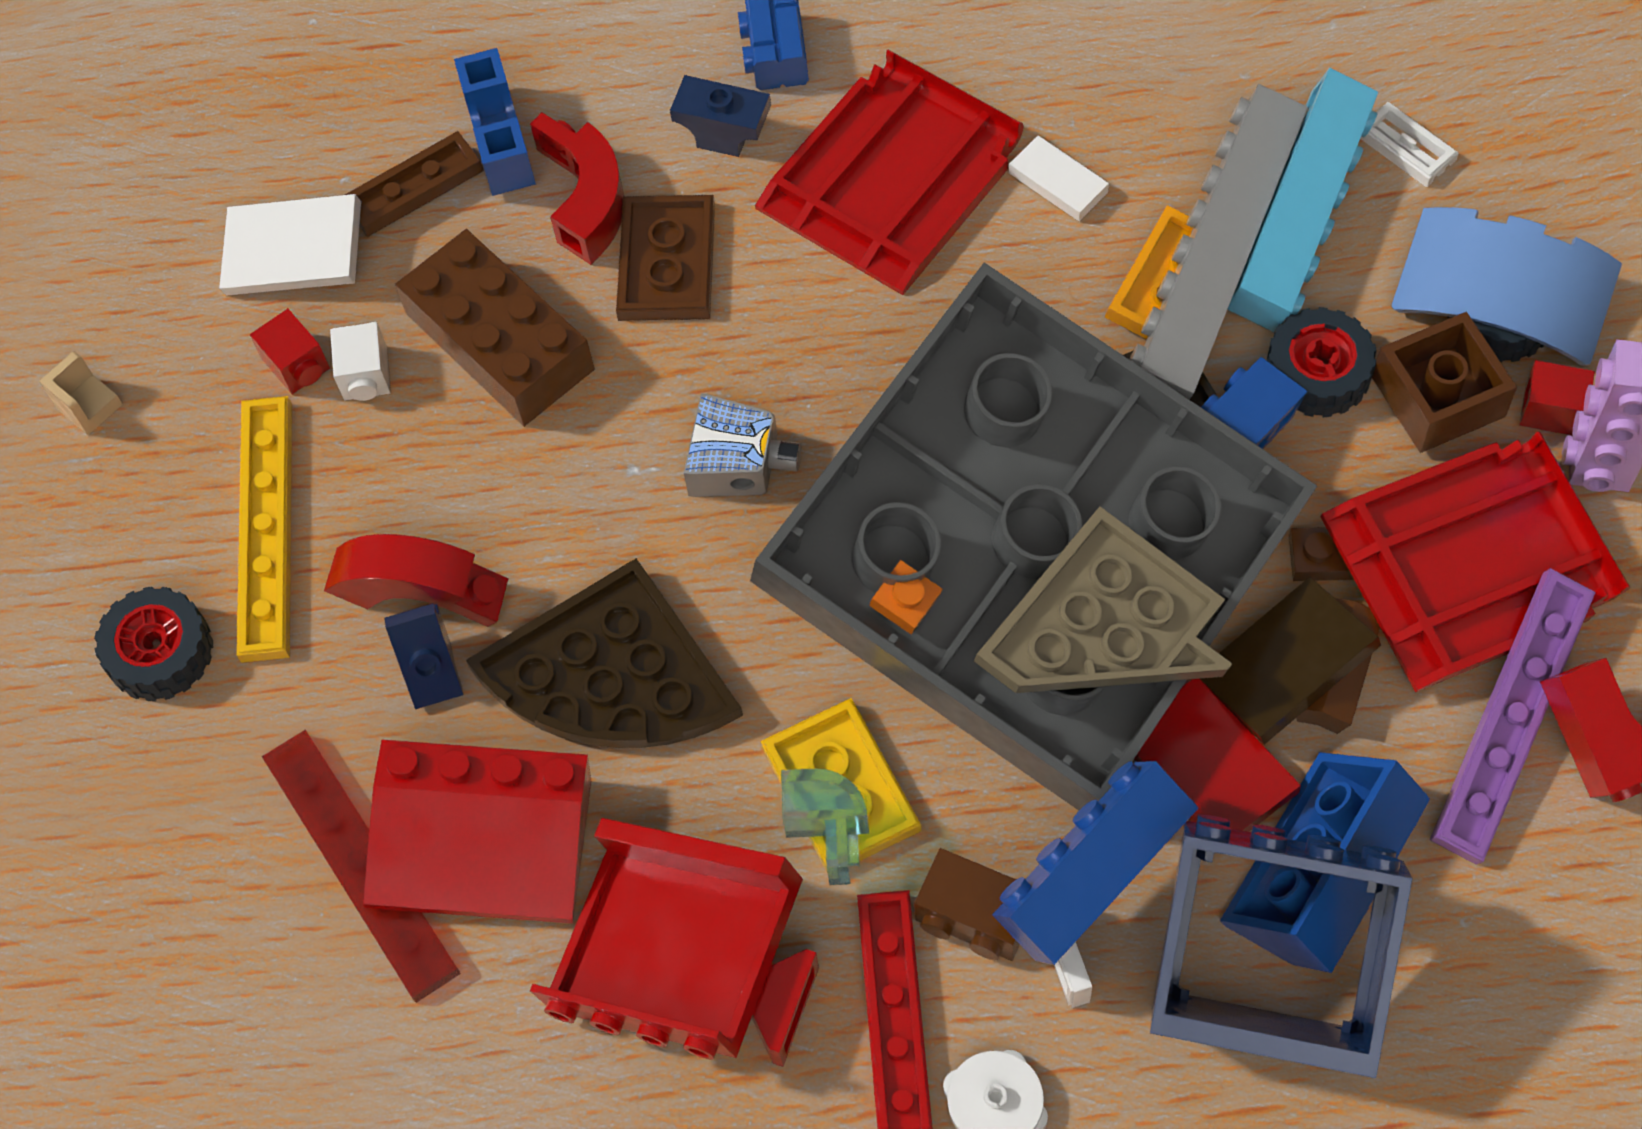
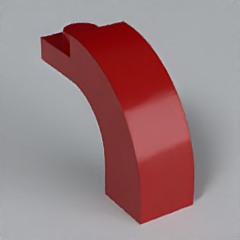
(594, 209)
(416, 569)

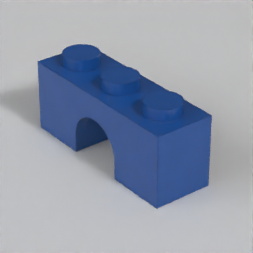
(494, 122)

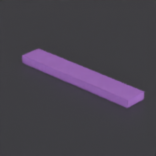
(1511, 717)

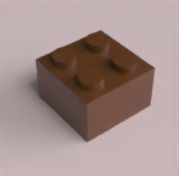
(1443, 382)

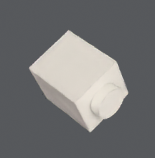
(360, 361)

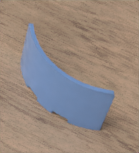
(1509, 279)

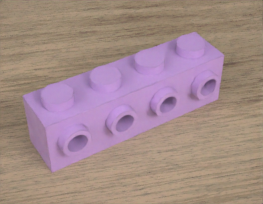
(1608, 433)

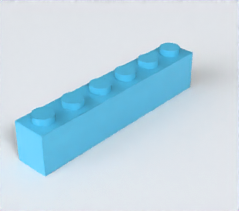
(1304, 199)

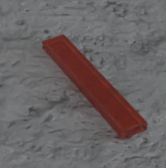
(343, 841)

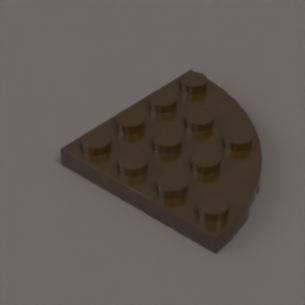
(608, 669)

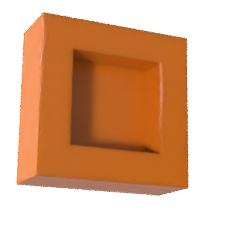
(906, 601)

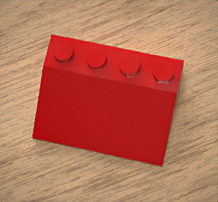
(477, 831)

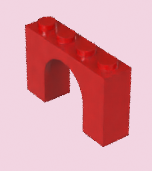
(1598, 729)

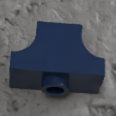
(720, 114)
(424, 655)

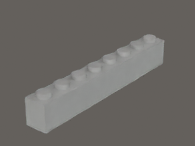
(1220, 240)

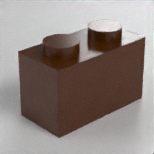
(960, 903)

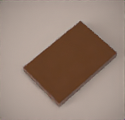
(666, 257)

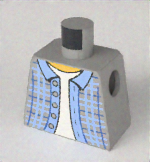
(735, 450)

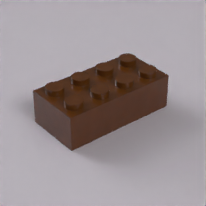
(495, 327)

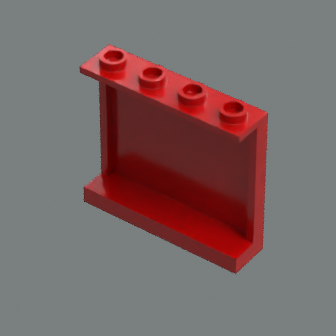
(673, 939)

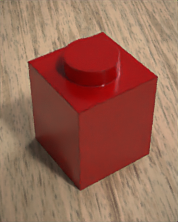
(290, 351)
(1554, 396)

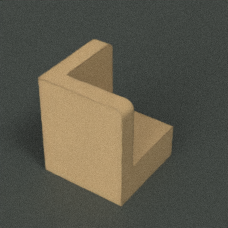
(79, 393)

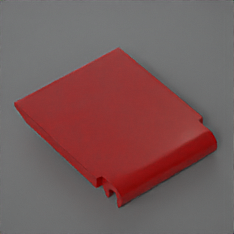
(892, 171)
(1461, 551)

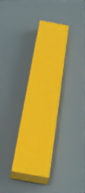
(264, 530)

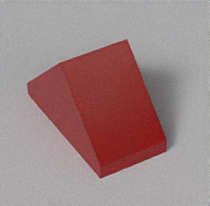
(784, 1002)

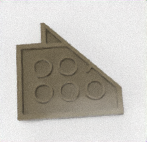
(1106, 617)

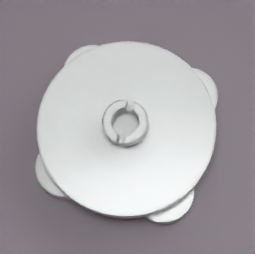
(995, 1093)

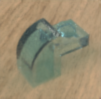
(829, 806)

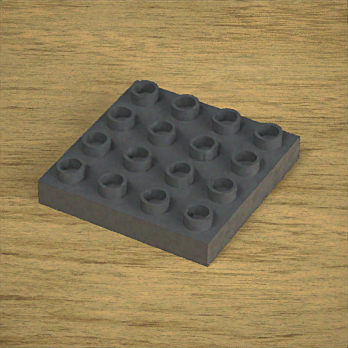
(981, 478)

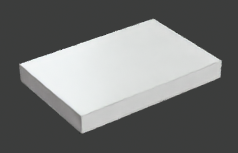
(290, 245)

